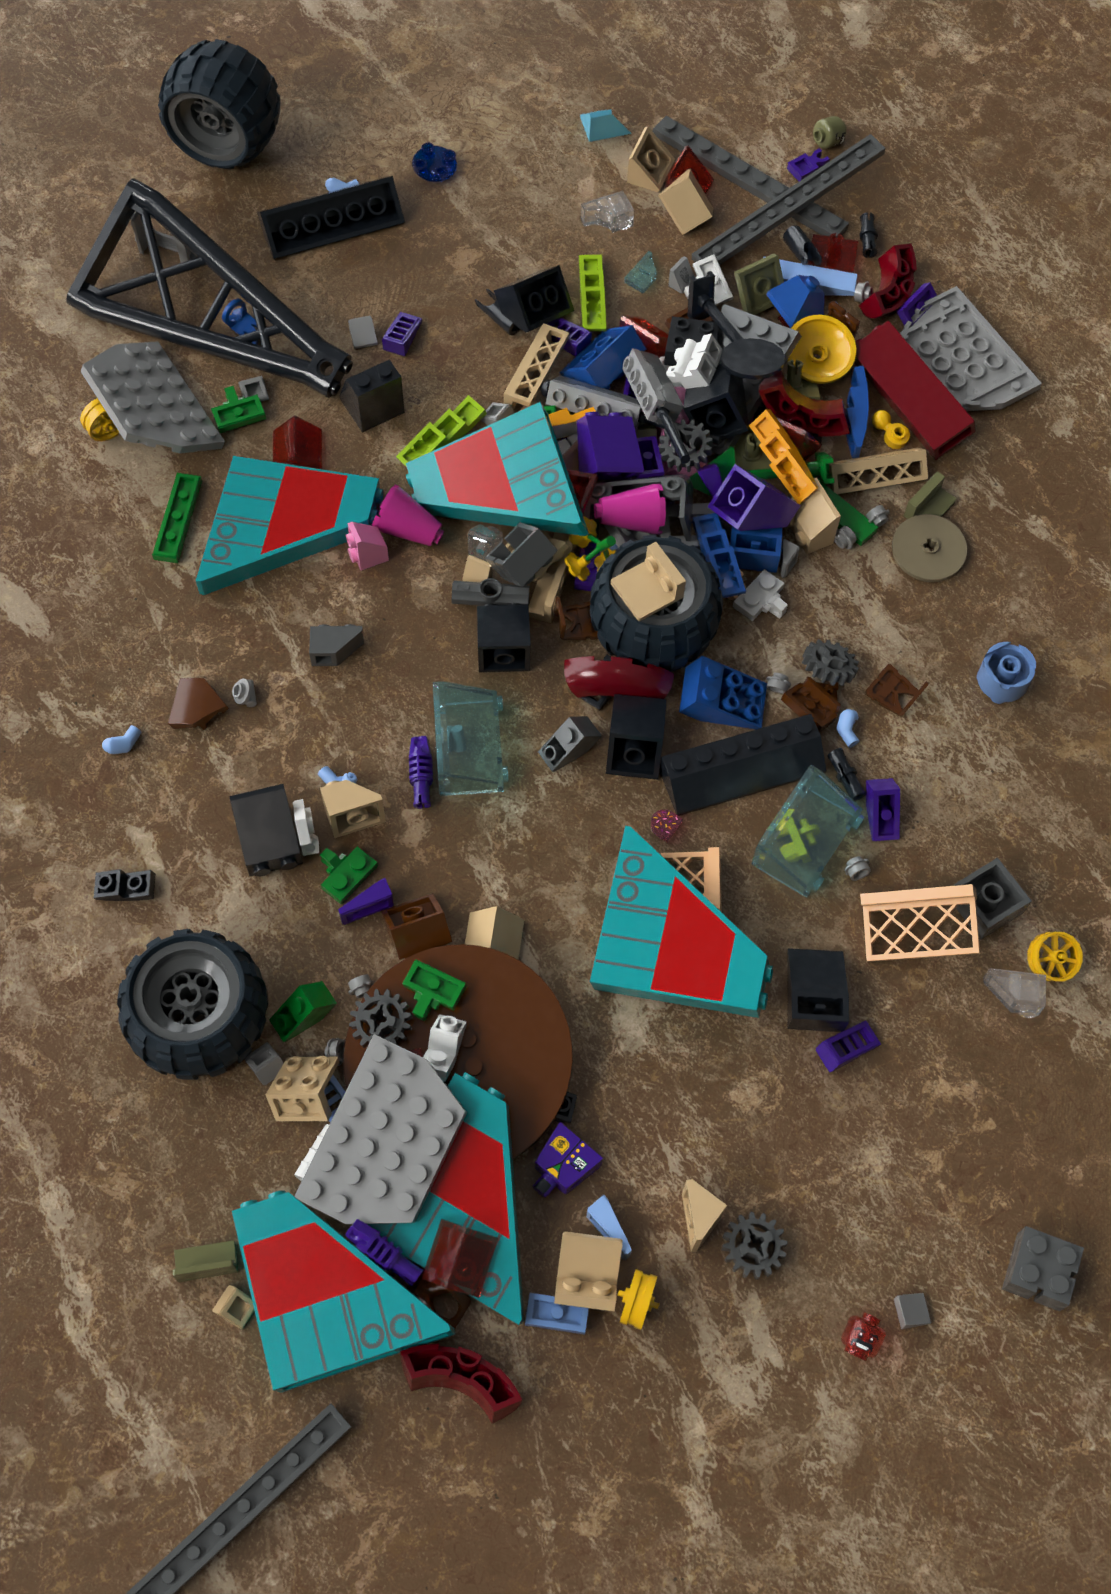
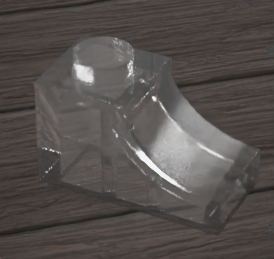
(609, 211)

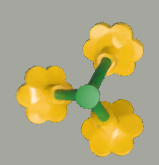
(578, 565)

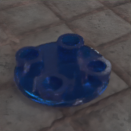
(434, 163)

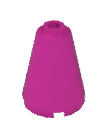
(634, 509)
(407, 519)

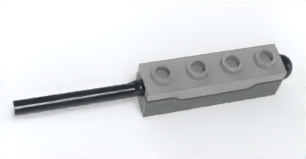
(655, 394)
(580, 396)

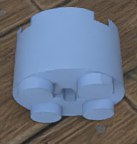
(1006, 672)

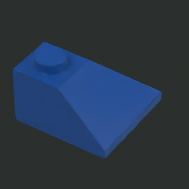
(798, 298)

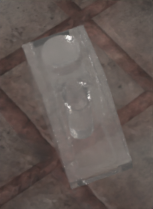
(483, 540)
(1018, 991)

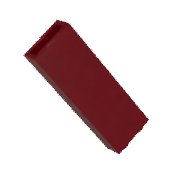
(913, 390)

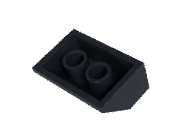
(535, 299)

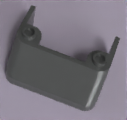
(675, 488)

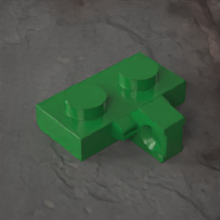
(237, 411)
(346, 872)
(432, 989)

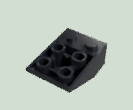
(817, 990)

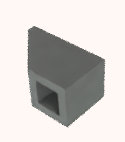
(334, 643)
(569, 742)

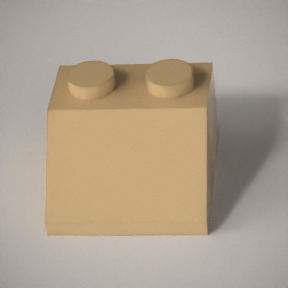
(815, 521)
(351, 807)

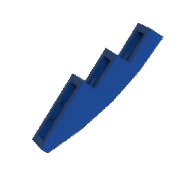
(857, 411)
(717, 550)

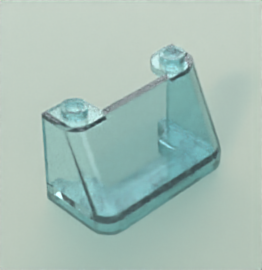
(468, 739)
(807, 832)

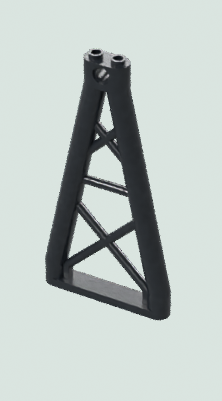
(93, 301)

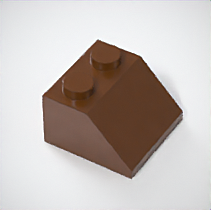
(416, 926)

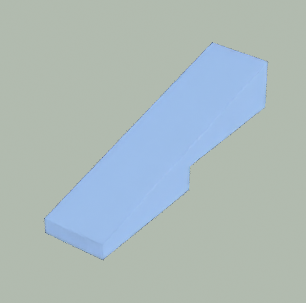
(831, 281)

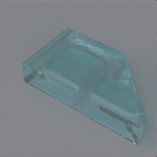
(642, 274)

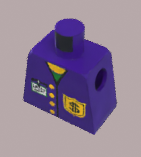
(564, 1162)

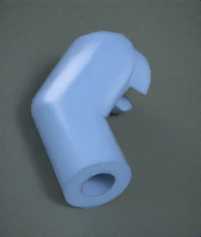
(335, 184)
(845, 725)
(122, 744)
(328, 775)

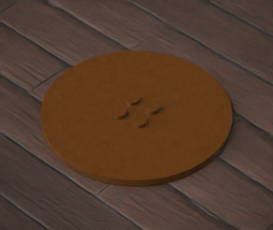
(511, 1038)

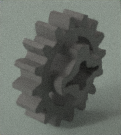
(692, 438)
(830, 662)
(383, 1008)
(765, 1239)

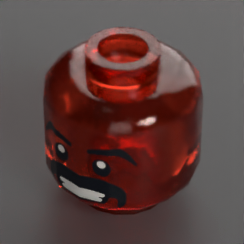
(863, 1336)

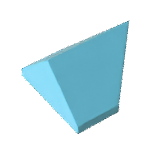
(602, 125)

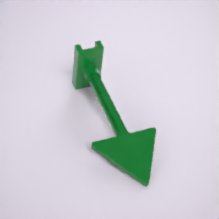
(727, 460)

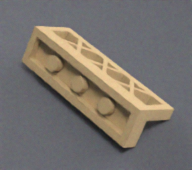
(532, 362)
(875, 461)
(551, 585)

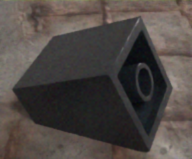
(374, 395)
(719, 405)
(503, 638)
(636, 736)
(266, 830)

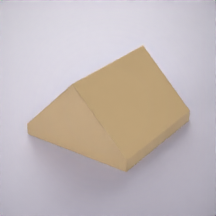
(649, 162)
(686, 202)
(495, 930)
(701, 1212)

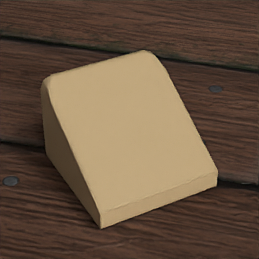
(476, 570)
(234, 1307)

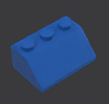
(604, 357)

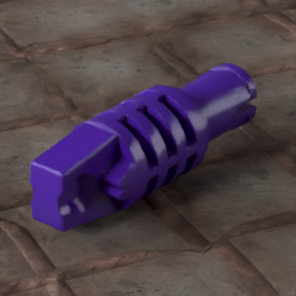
(420, 770)
(382, 1251)

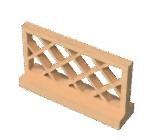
(711, 871)
(924, 899)

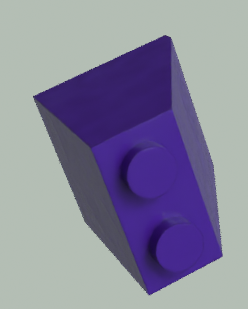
(608, 446)
(752, 502)

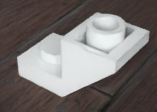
(444, 1044)

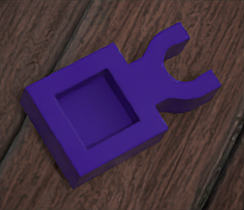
(806, 165)

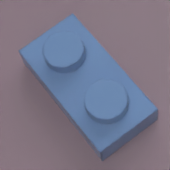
(547, 1315)

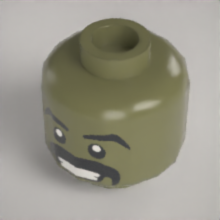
(829, 132)

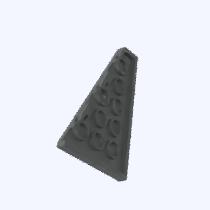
(757, 328)

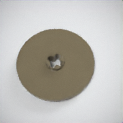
(920, 562)

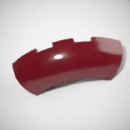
(896, 282)
(809, 414)
(619, 676)
(464, 1372)

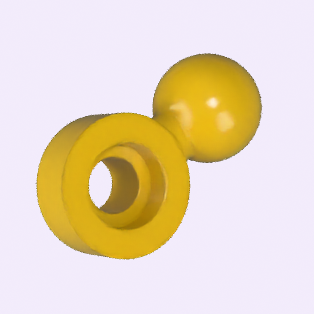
(882, 420)

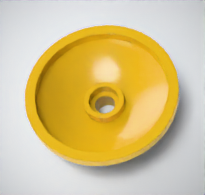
(830, 341)

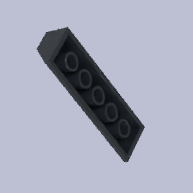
(331, 217)
(742, 764)

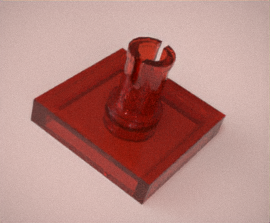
(835, 252)

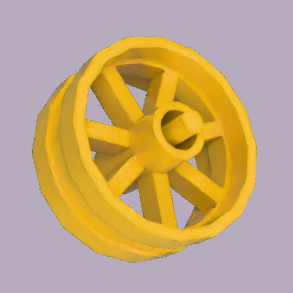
(97, 422)
(1055, 956)
(638, 1299)

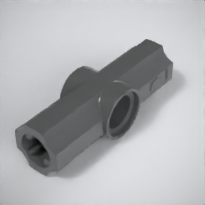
(476, 593)

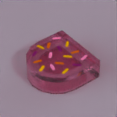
(665, 824)

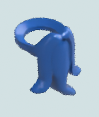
(240, 320)

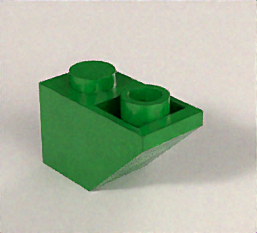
(302, 1010)

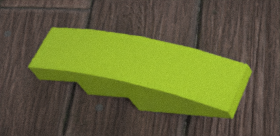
(592, 292)
(446, 429)

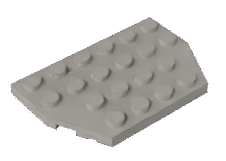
(968, 354)
(150, 398)
(384, 1140)

